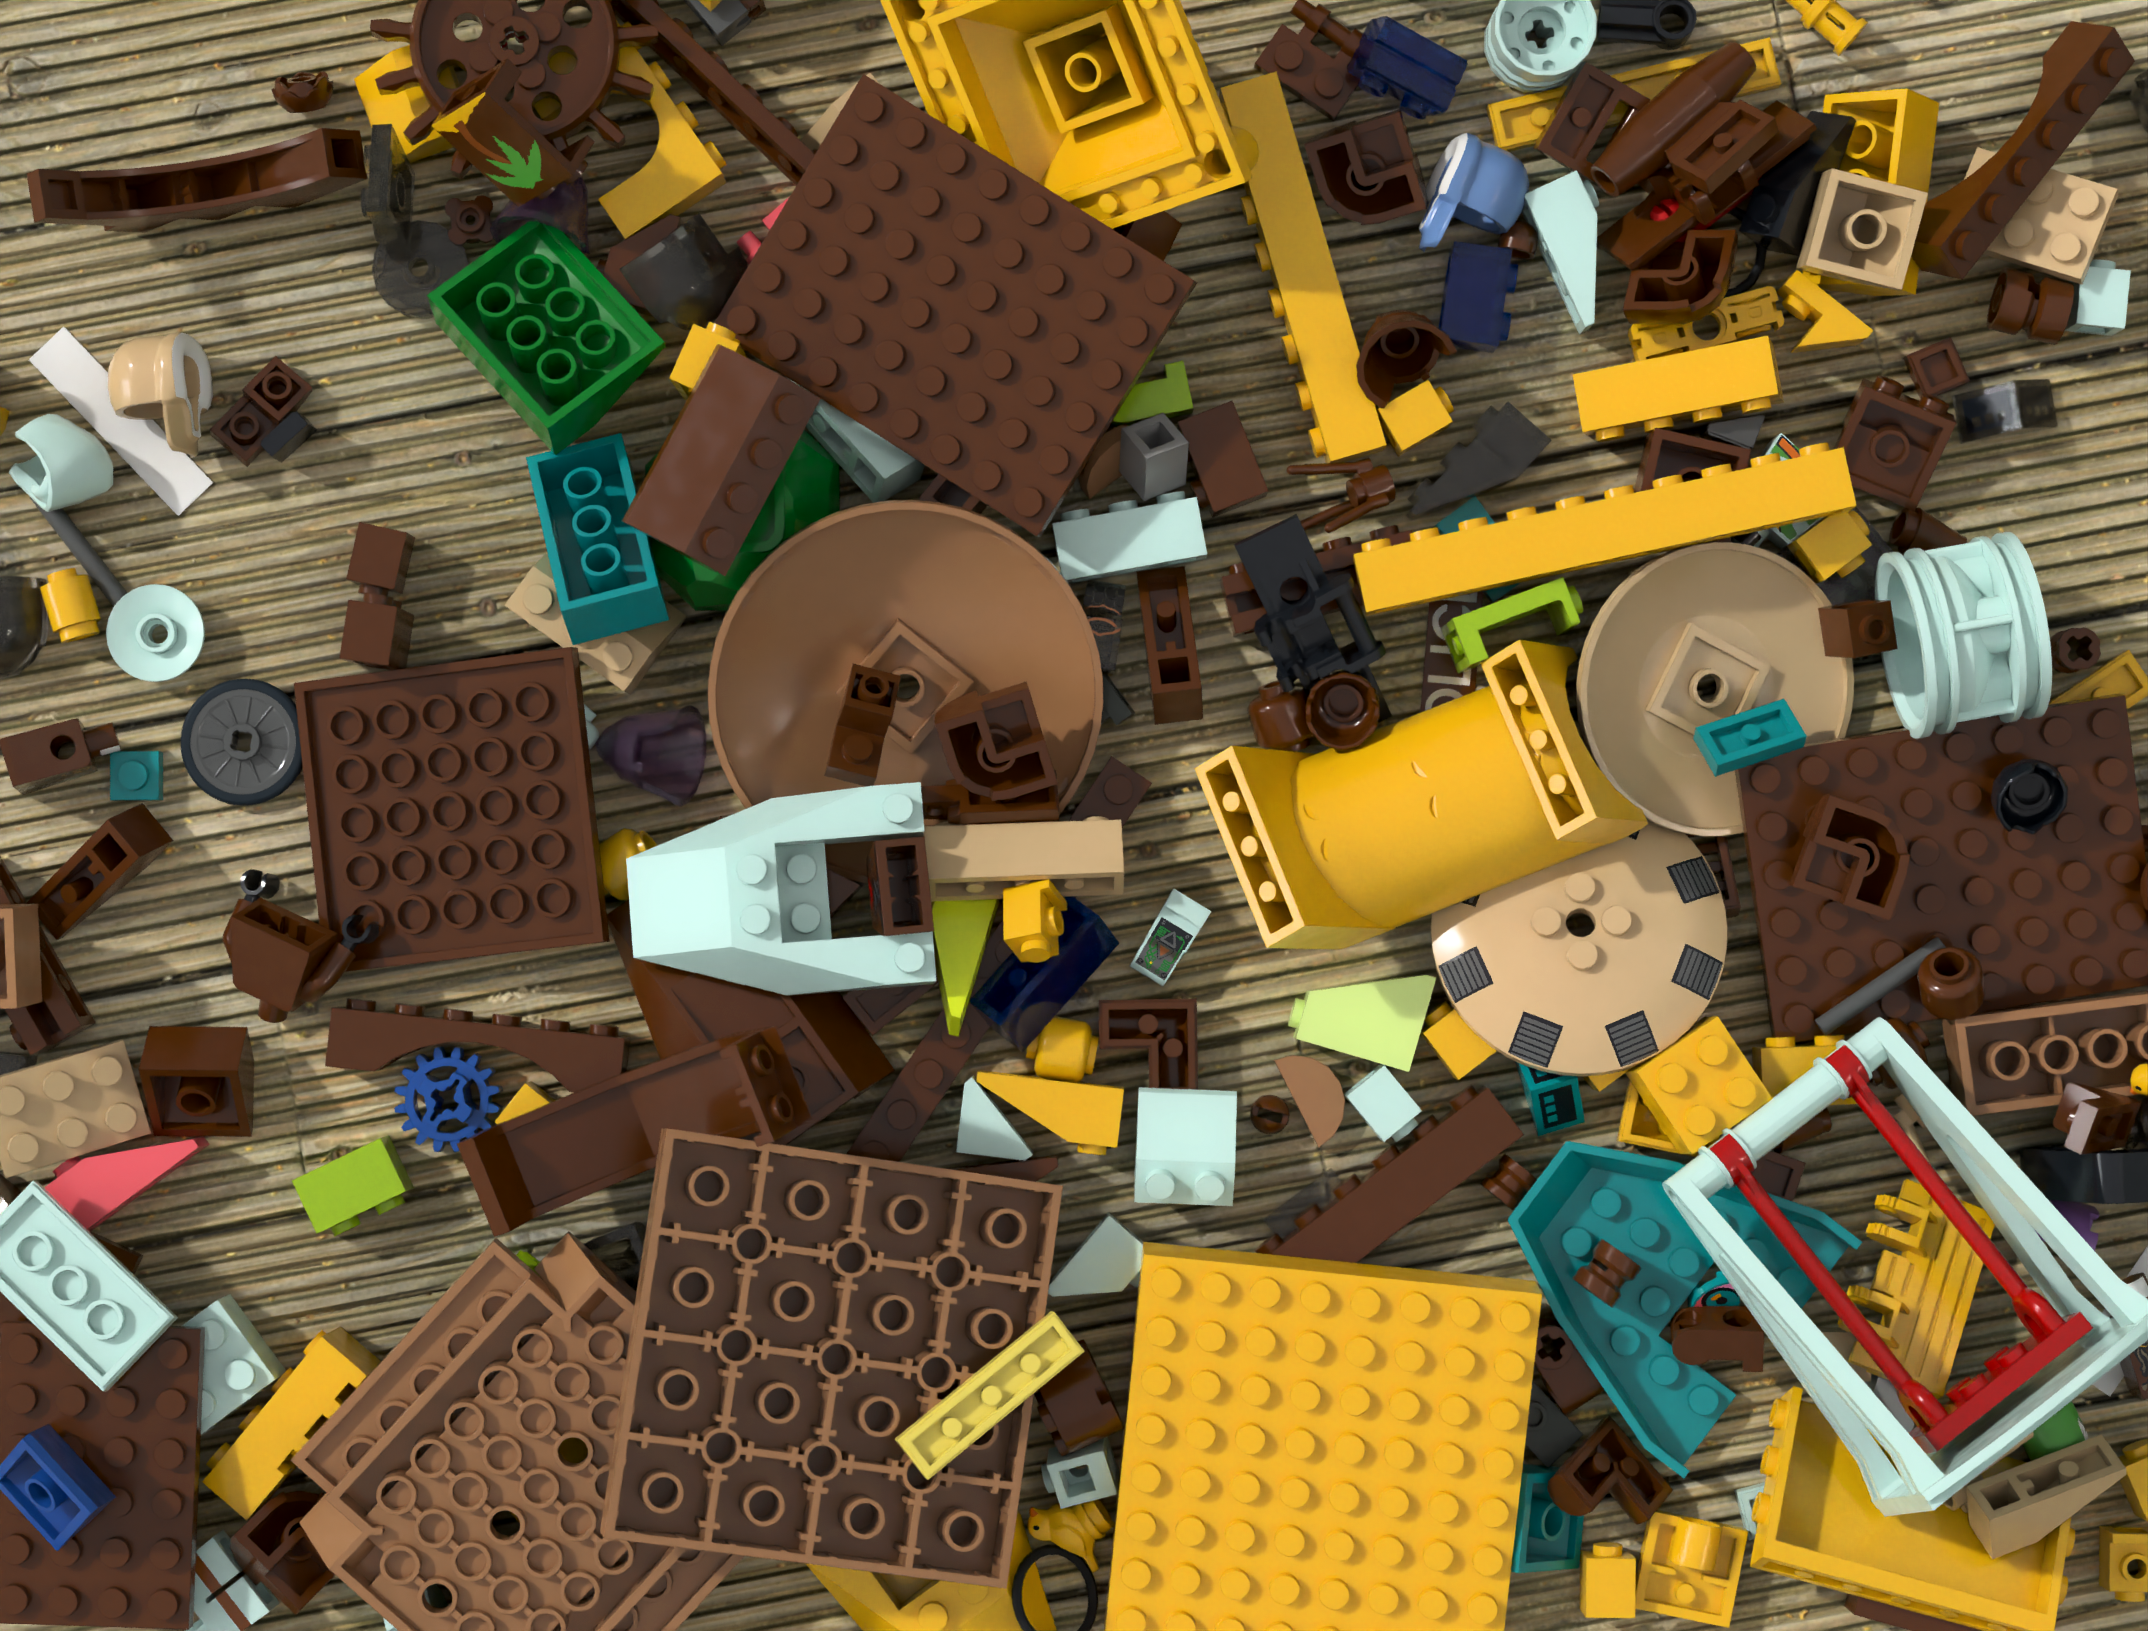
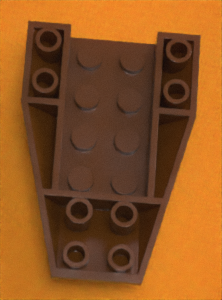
(819, 1030)

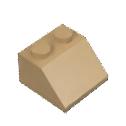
(1861, 230)

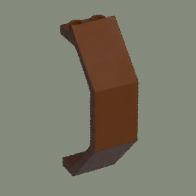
(615, 1126)

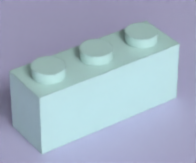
(1129, 538)

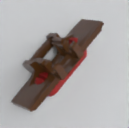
(1679, 206)

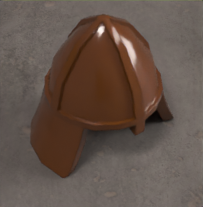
(1399, 350)

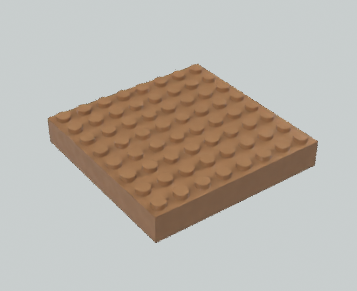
(799, 1327)

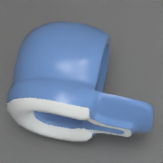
(1475, 186)

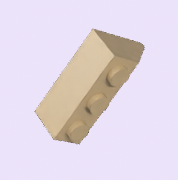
(618, 657)

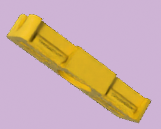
(1736, 316)

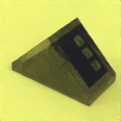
(2005, 410)

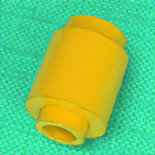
(71, 605)

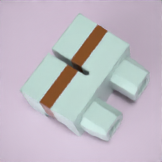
(238, 1604)

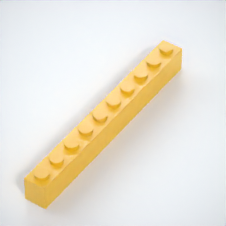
(1605, 530)

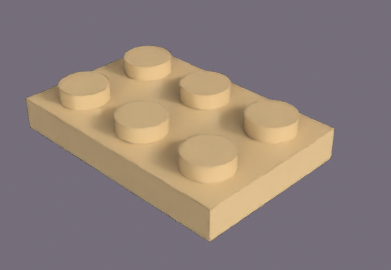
(2055, 225)
(68, 1108)

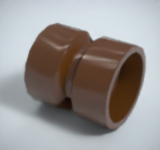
(2030, 306)

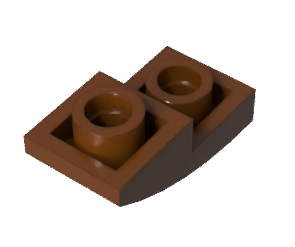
(264, 405)

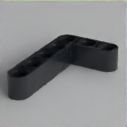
(2089, 1177)

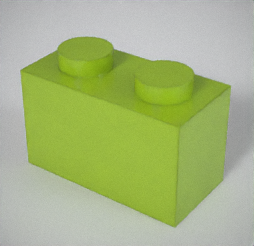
(353, 1185)

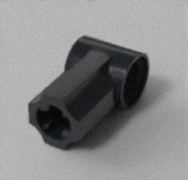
(1640, 22)

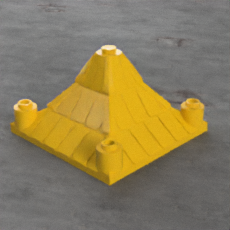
(1079, 97)

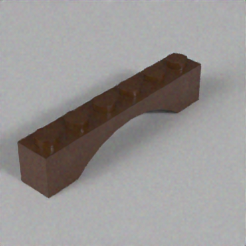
(2074, 82)
(375, 1039)

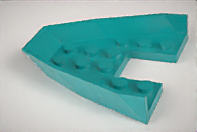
(1621, 1199)

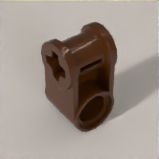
(1564, 1369)

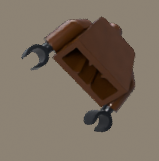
(284, 954)

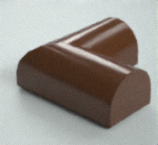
(1160, 1026)
(1611, 1465)

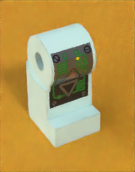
(1169, 937)

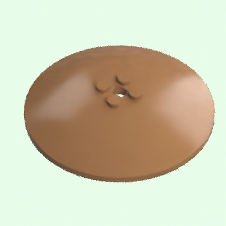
(901, 594)

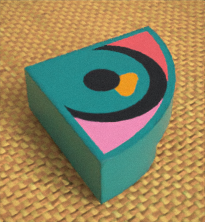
(1714, 1293)

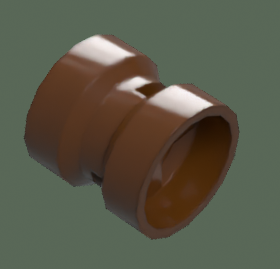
(1607, 1273)

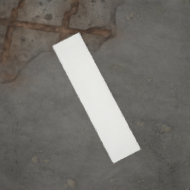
(138, 442)

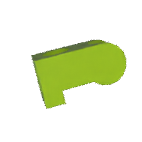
(1158, 396)

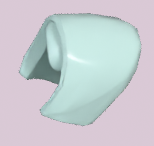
(68, 463)

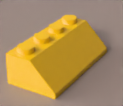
(1890, 144)

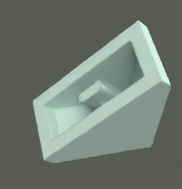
(986, 1129)

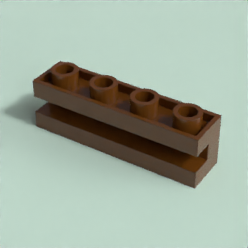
(1245, 605)
(62, 1008)

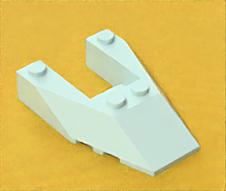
(754, 897)

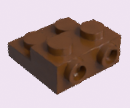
(1894, 440)

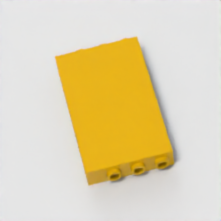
(1828, 1533)

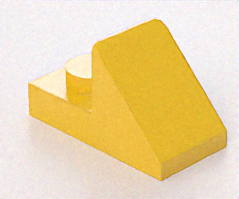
(1832, 322)

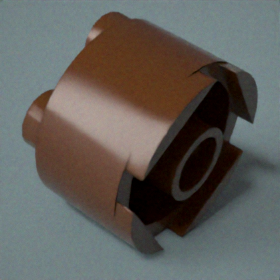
(1078, 1405)

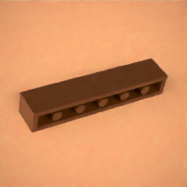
(1402, 1182)

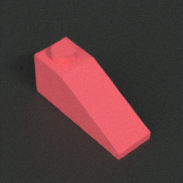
(108, 1182)

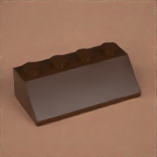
(721, 459)

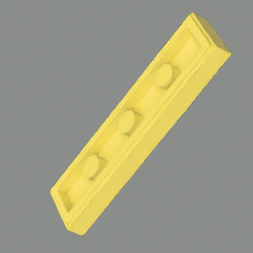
(989, 1395)

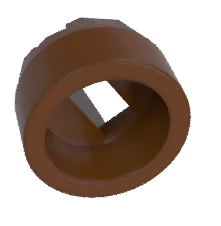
(1521, 239)
(1273, 1104)

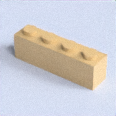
(987, 857)

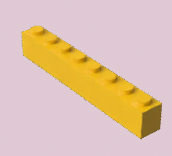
(1302, 276)

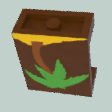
(504, 142)

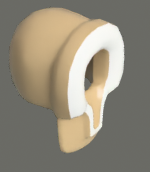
(165, 381)

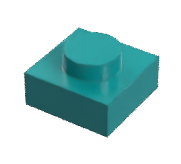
(136, 776)

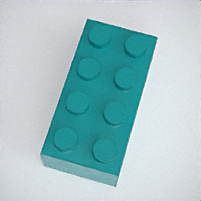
(597, 561)

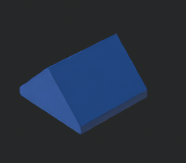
(52, 1486)

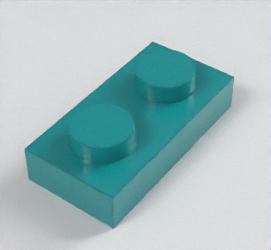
(1749, 737)

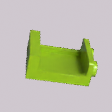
(1464, 631)

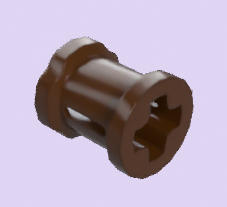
(2087, 651)

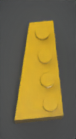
(1679, 388)
(271, 1435)

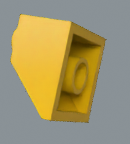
(404, 106)

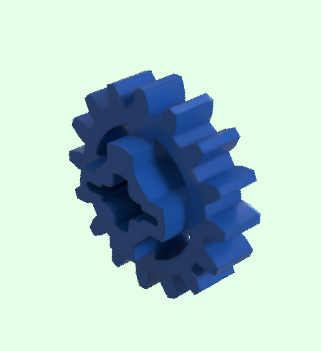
(429, 1086)

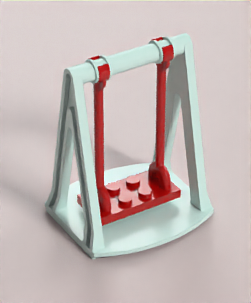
(2023, 1383)

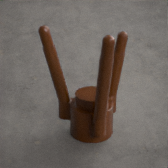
(1367, 491)

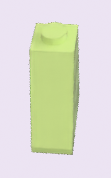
(1366, 1019)

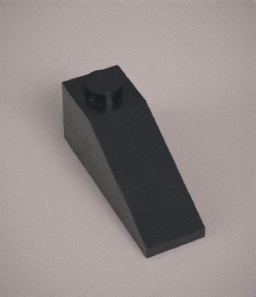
(1786, 192)

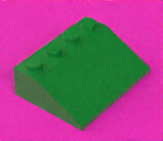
(546, 331)

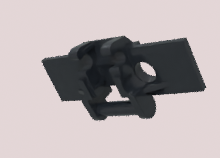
(1296, 628)

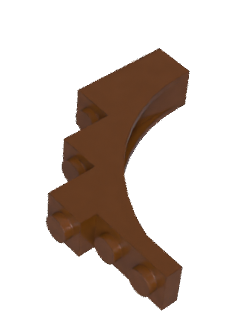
(201, 189)

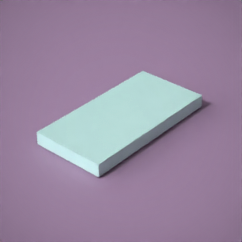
(76, 1288)

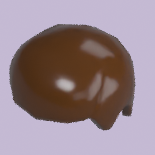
(1342, 710)

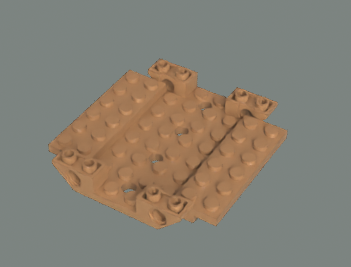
(473, 1426)

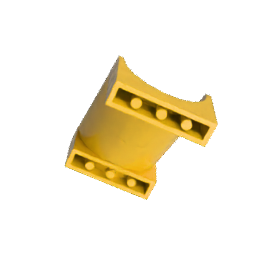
(1418, 811)

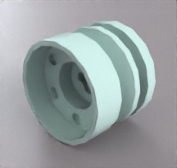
(1518, 63)

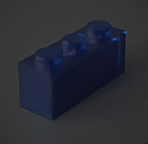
(1028, 995)

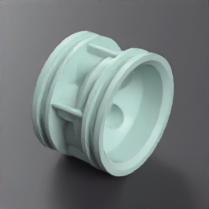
(1965, 634)

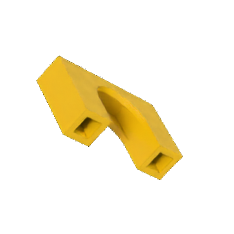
(680, 168)

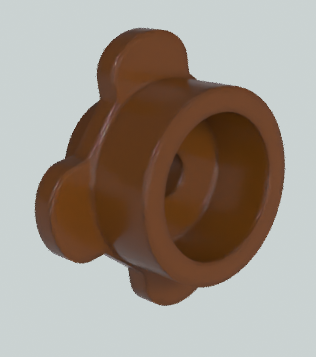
(465, 233)

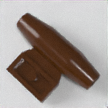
(1690, 128)

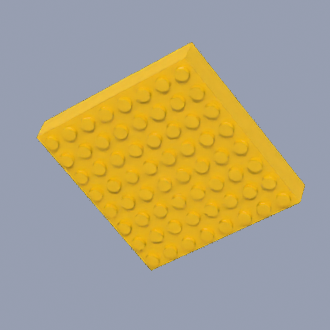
(1319, 1445)

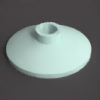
(132, 626)

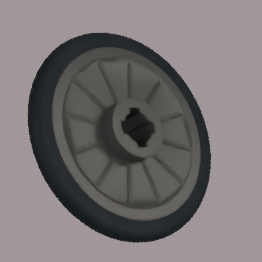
(212, 734)

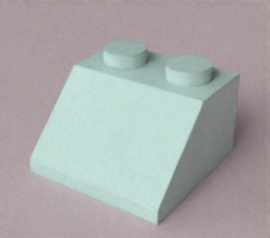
(1185, 1146)

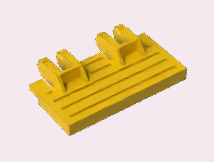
(1923, 1290)

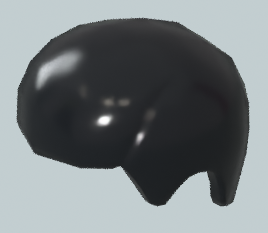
(2028, 795)

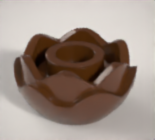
(303, 92)

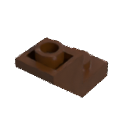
(862, 725)

